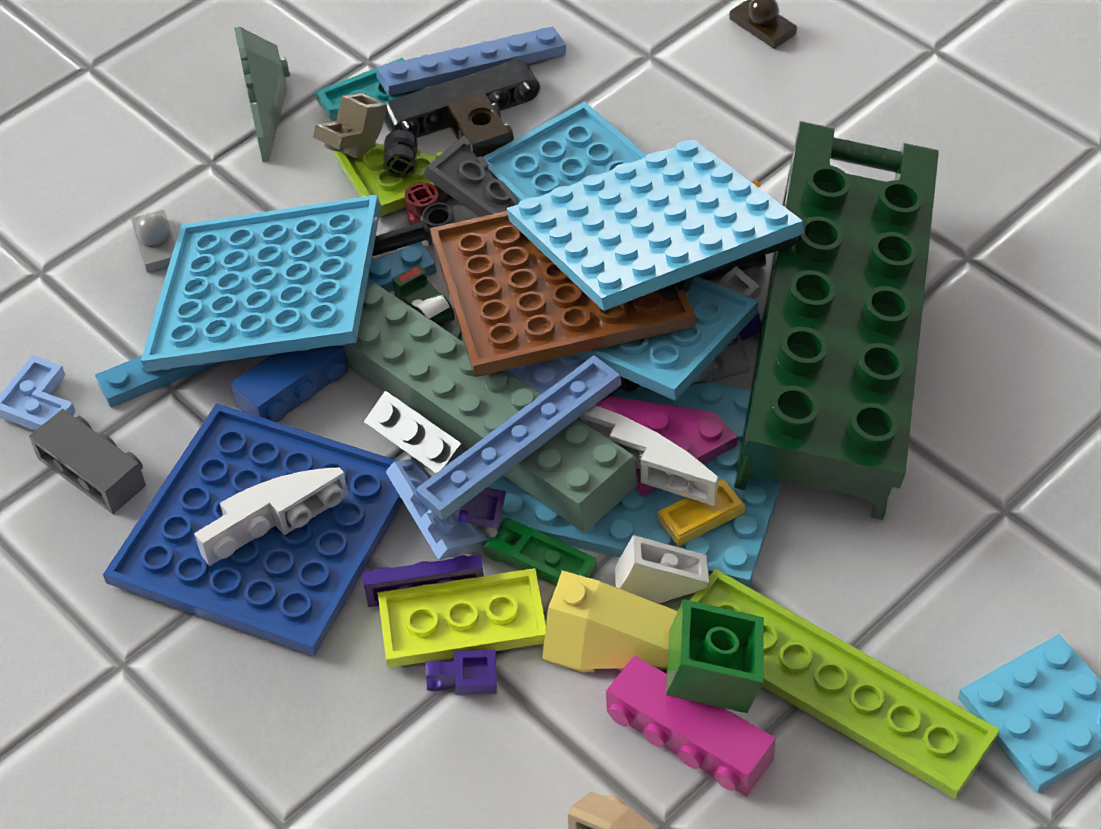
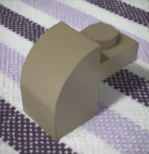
(356, 125)

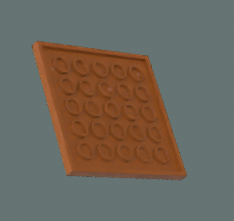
(524, 309)

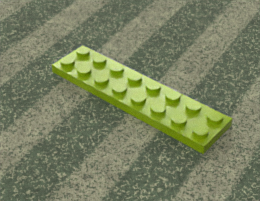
(860, 693)

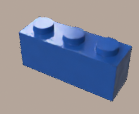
(287, 380)

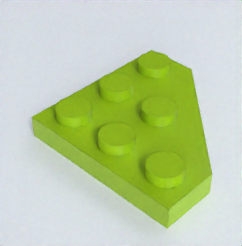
(370, 178)

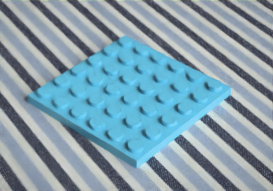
(652, 223)
(264, 284)

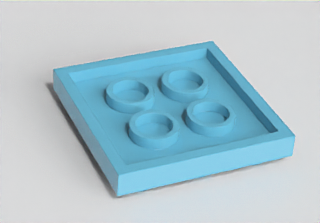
(1044, 711)

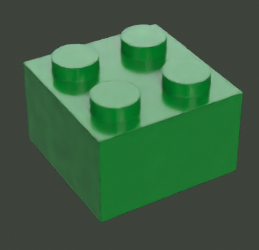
(715, 656)

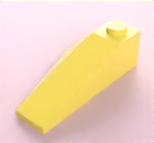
(604, 627)

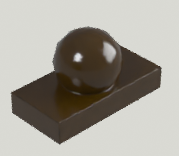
(763, 21)

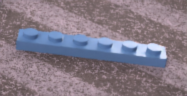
(463, 61)
(518, 437)

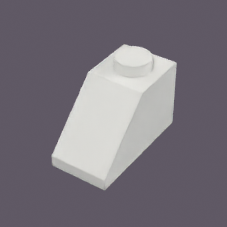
(660, 570)

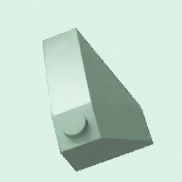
(265, 85)

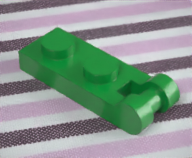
(538, 552)

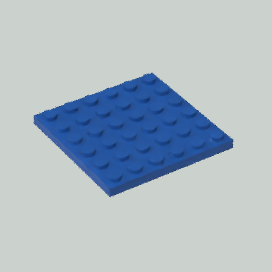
(276, 583)

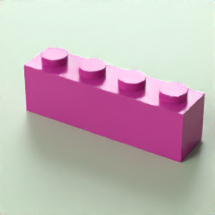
(697, 732)

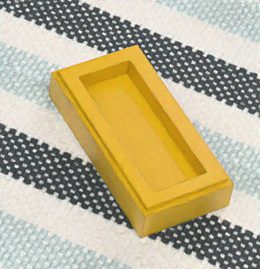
(693, 518)

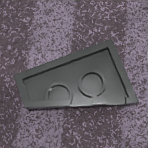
(469, 181)

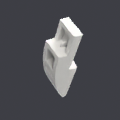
(280, 502)

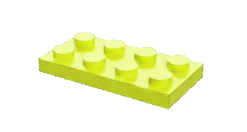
(461, 616)

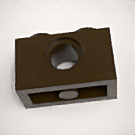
(479, 123)

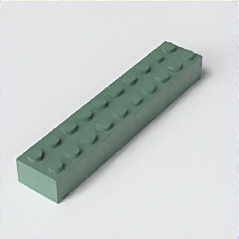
(429, 370)

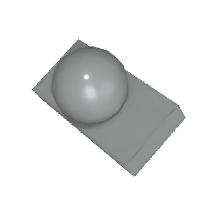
(154, 239)

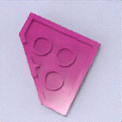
(694, 430)

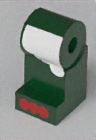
(422, 296)

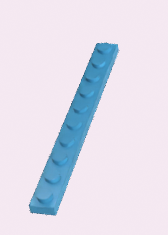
(131, 379)

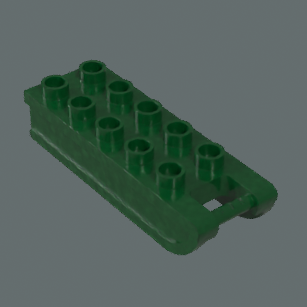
(842, 322)

